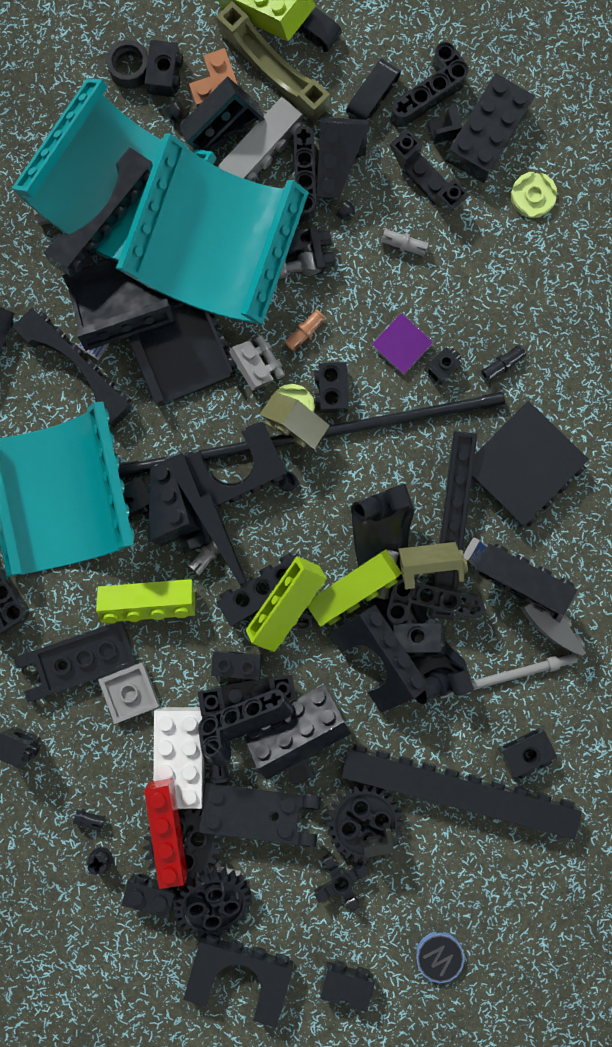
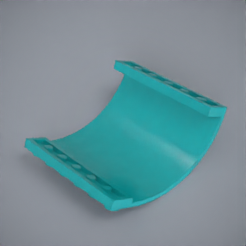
(77, 165)
(210, 235)
(61, 495)

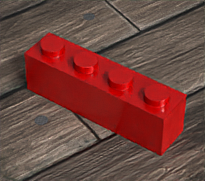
(166, 833)

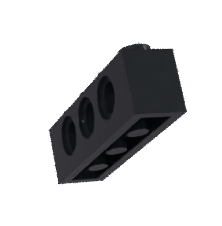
(228, 600)

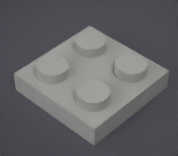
(129, 692)

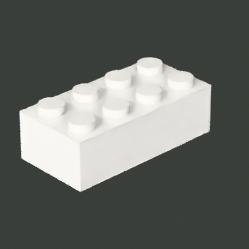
(179, 753)

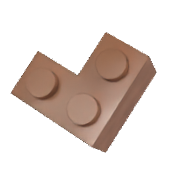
(217, 68)

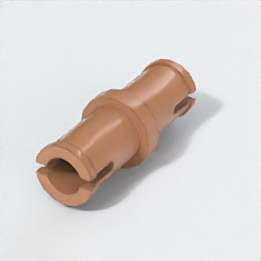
(305, 330)

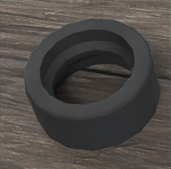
(118, 50)

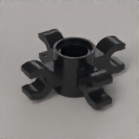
(356, 873)

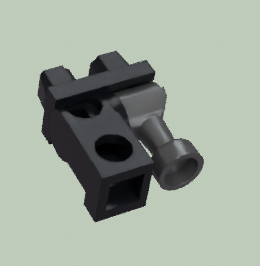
(307, 247)

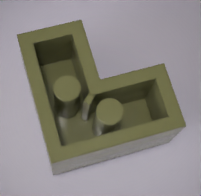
(294, 418)

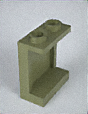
(431, 559)

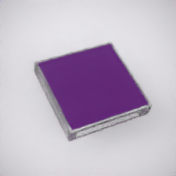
(402, 344)

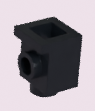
(438, 370)

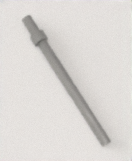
(551, 664)

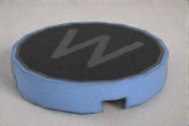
(439, 957)

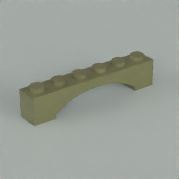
(300, 90)

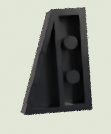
(220, 115)

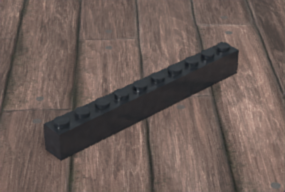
(461, 792)

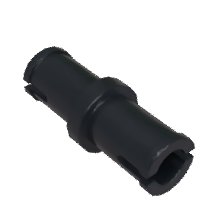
(503, 363)

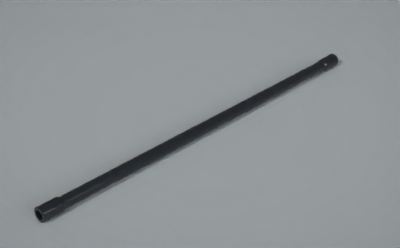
(485, 401)

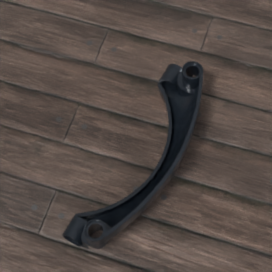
(384, 524)

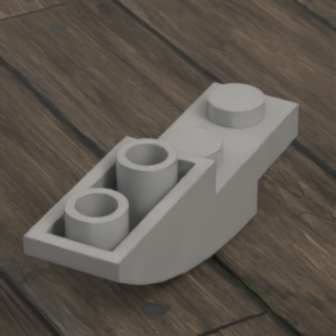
(556, 632)

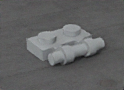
(251, 364)

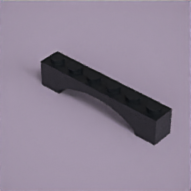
(72, 250)
(36, 331)

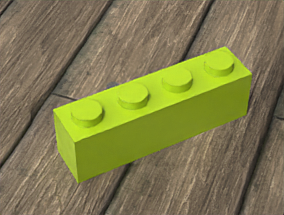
(353, 588)
(146, 601)
(286, 604)

